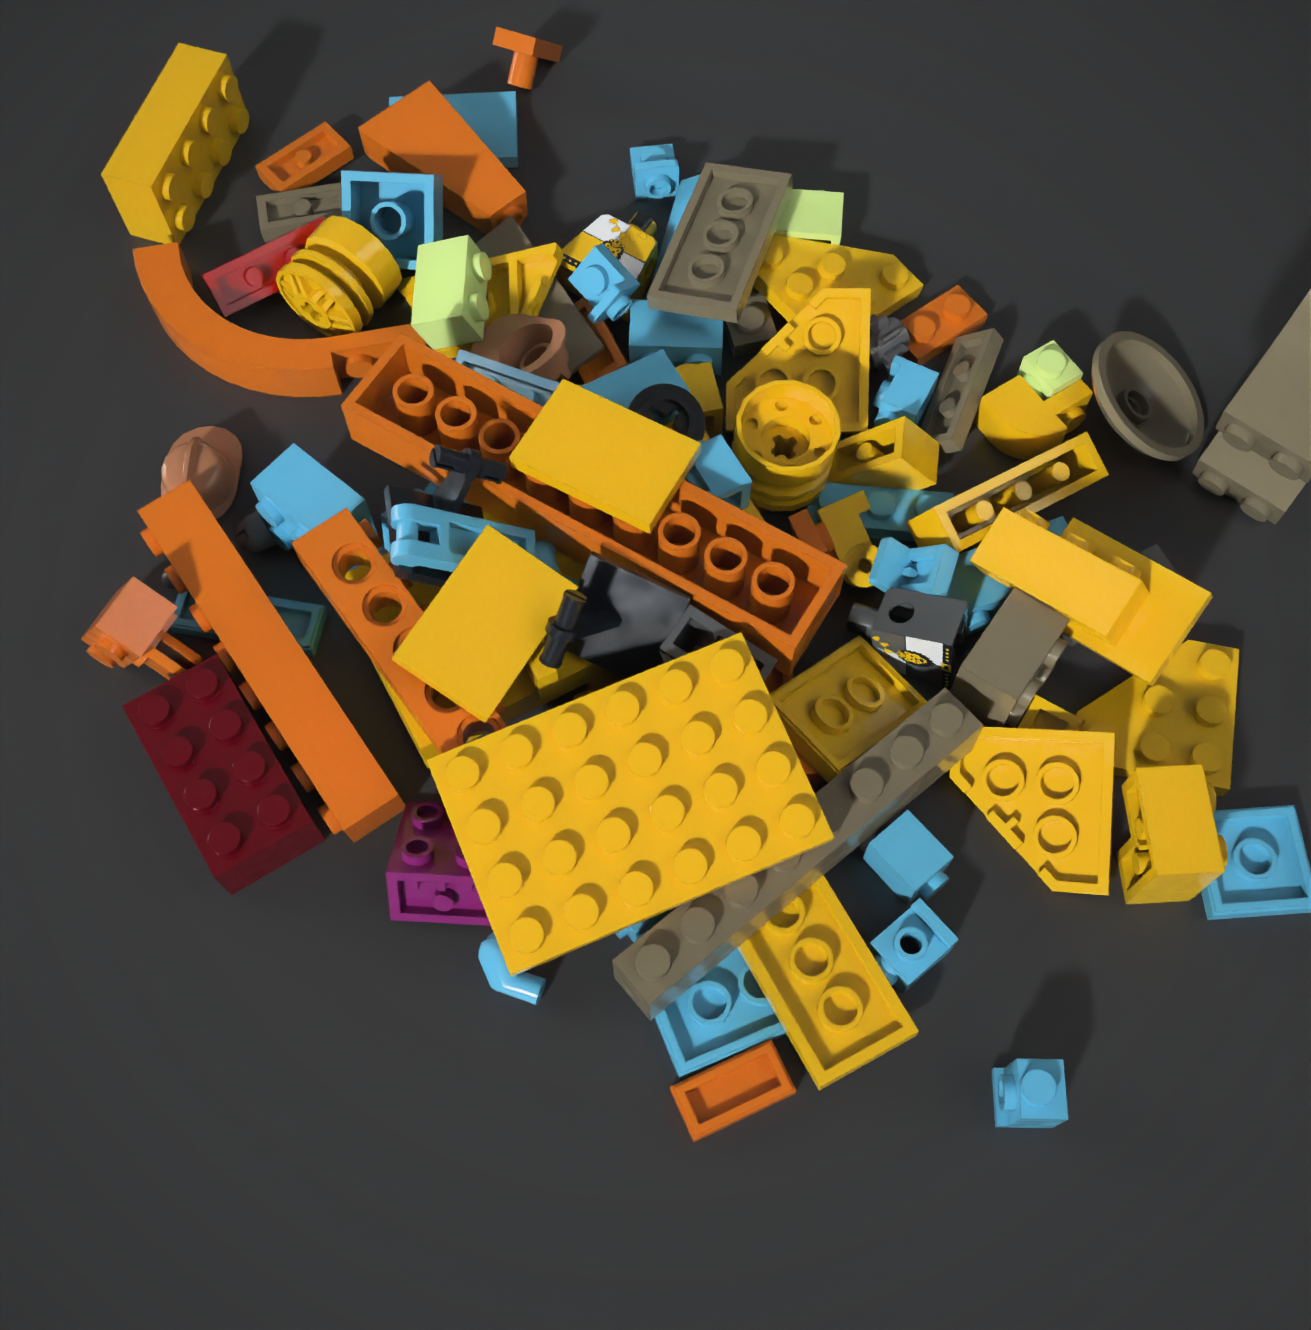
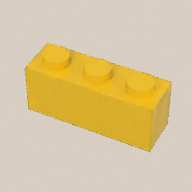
(1062, 573)

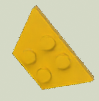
(516, 285)

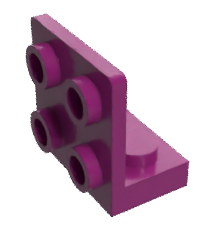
(429, 872)

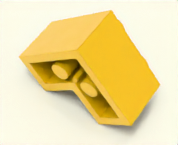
(1172, 835)

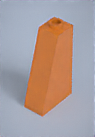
(431, 138)

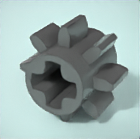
(887, 340)

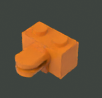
(133, 630)

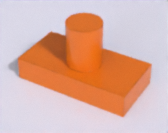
(526, 55)

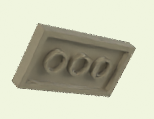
(720, 242)

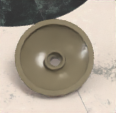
(1147, 396)

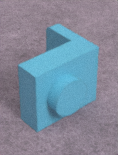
(913, 569)

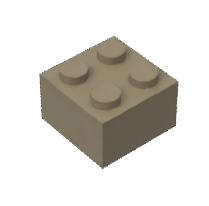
(1010, 660)

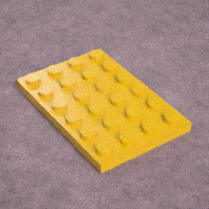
(628, 803)

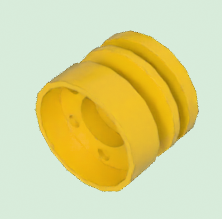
(339, 277)
(786, 443)

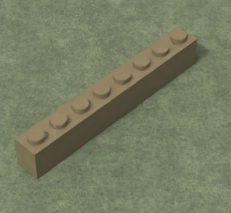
(855, 806)

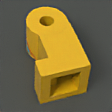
(850, 537)

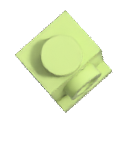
(1049, 370)

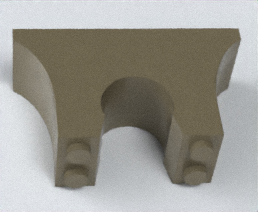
(1266, 429)

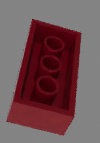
(223, 775)

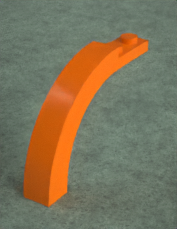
(247, 357)

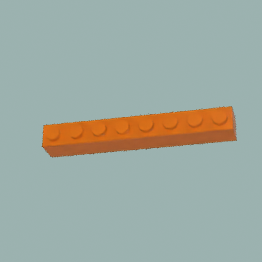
(272, 662)

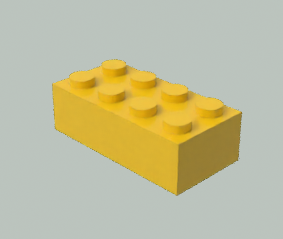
(177, 145)

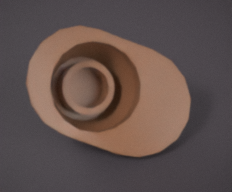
(527, 344)
(212, 463)

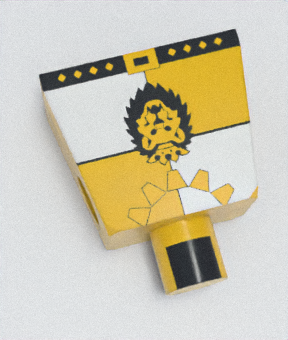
(627, 242)

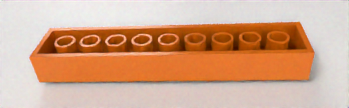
(722, 556)

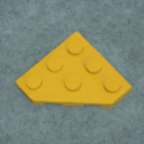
(801, 267)
(819, 347)
(1179, 718)
(1048, 800)

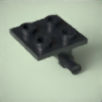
(449, 496)
(614, 619)

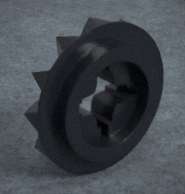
(664, 400)

